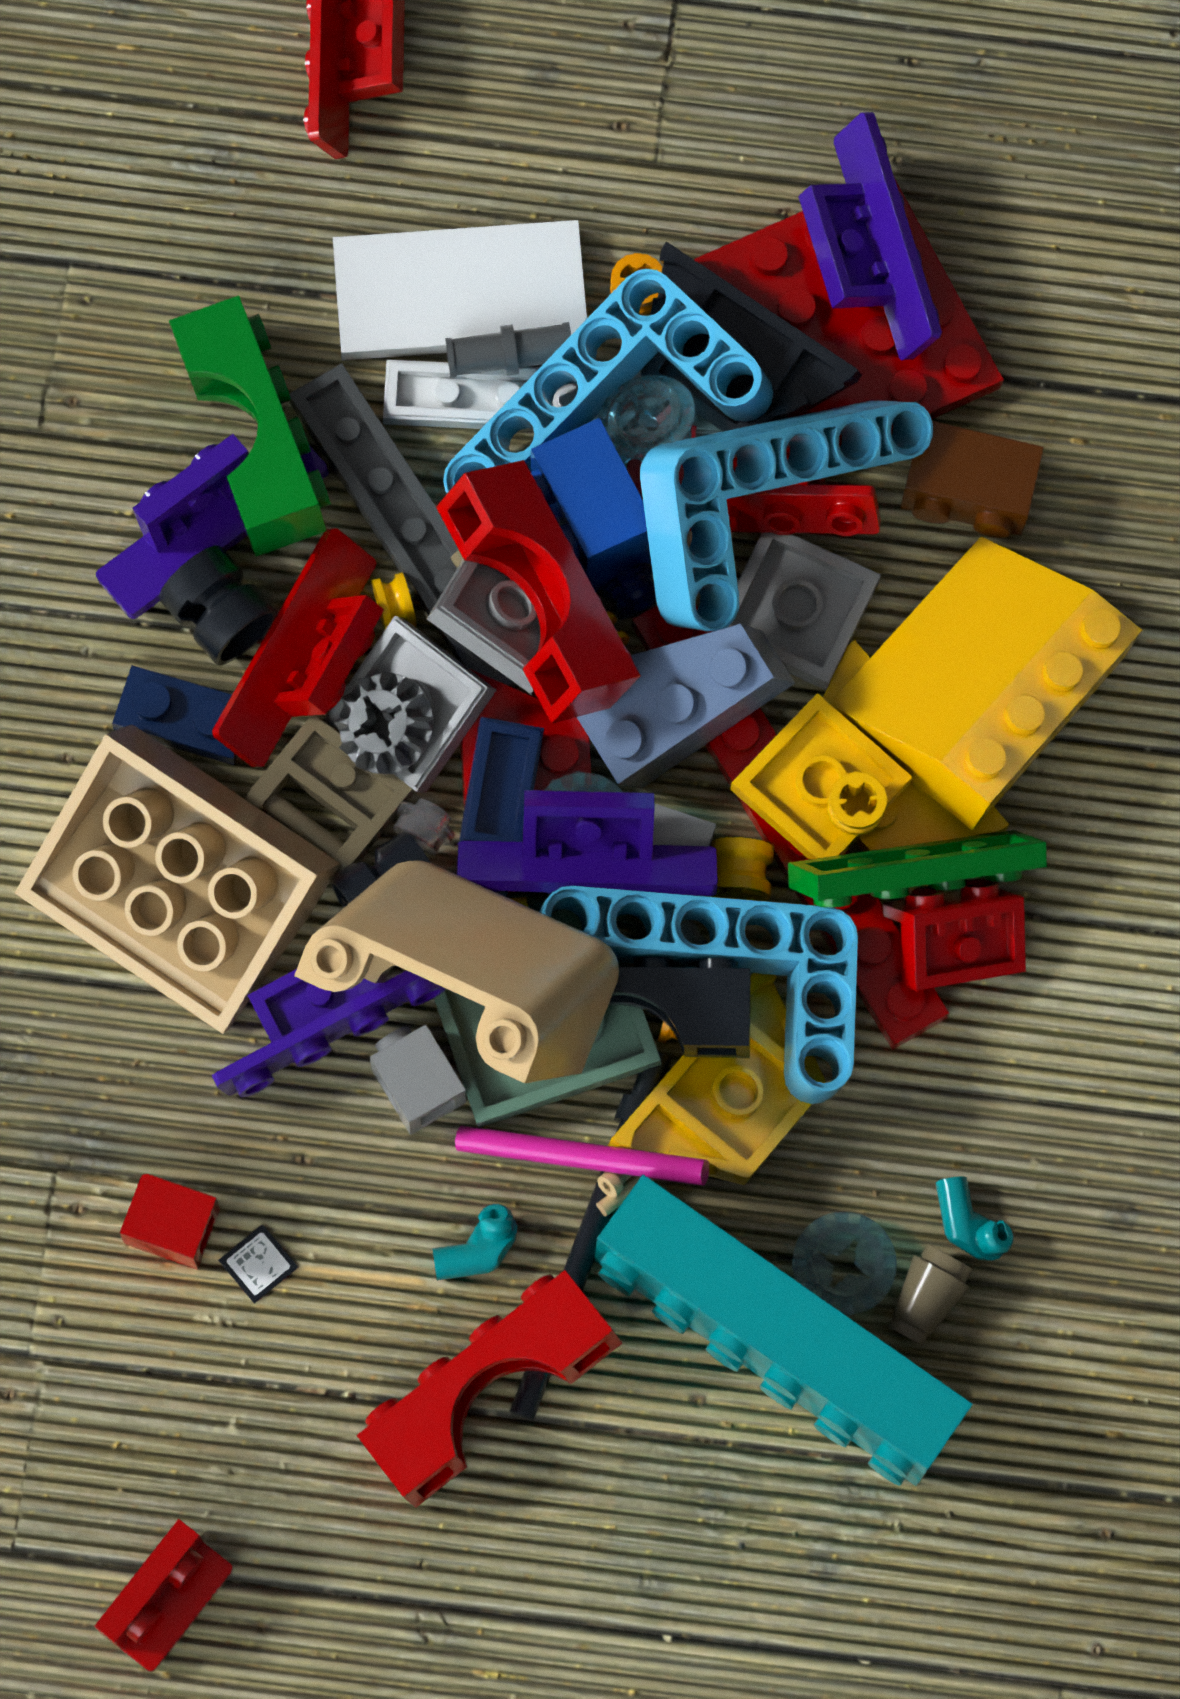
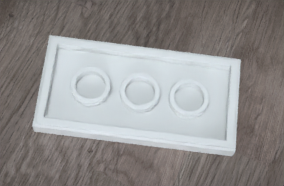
(425, 286)

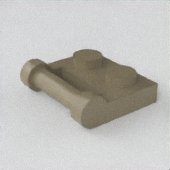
(330, 777)

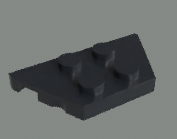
(796, 365)

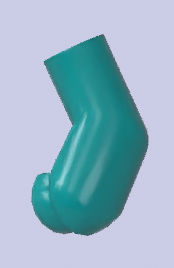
(967, 1228)
(484, 1248)

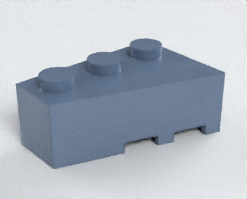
(685, 701)

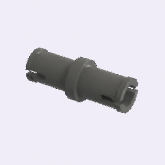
(504, 349)

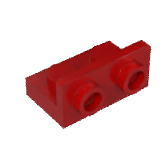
(959, 934)
(164, 1597)

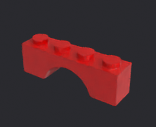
(507, 524)
(422, 1434)

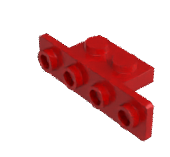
(351, 58)
(805, 509)
(305, 650)

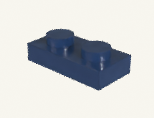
(174, 713)

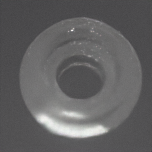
(425, 824)

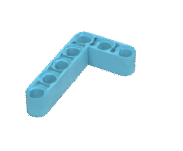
(596, 380)
(761, 466)
(726, 923)

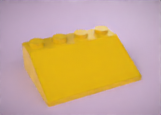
(985, 675)

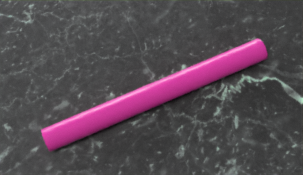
(582, 1155)

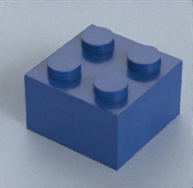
(593, 501)

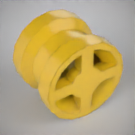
(743, 868)

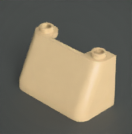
(532, 973)

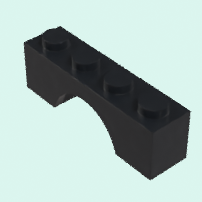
(701, 1005)

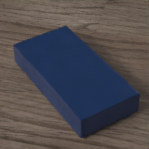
(500, 772)

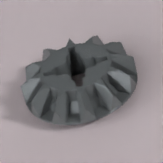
(408, 731)

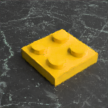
(797, 770)

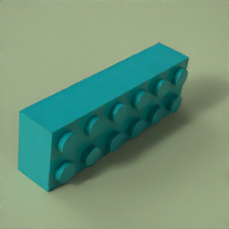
(778, 1332)

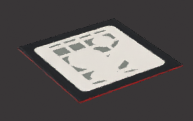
(258, 1263)

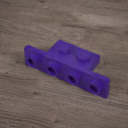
(867, 240)
(179, 522)
(588, 843)
(307, 1018)

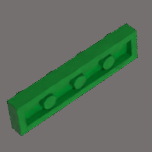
(937, 864)

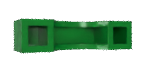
(271, 485)

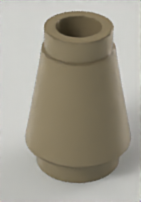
(929, 1293)

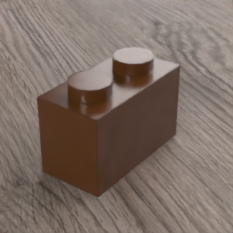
(973, 481)

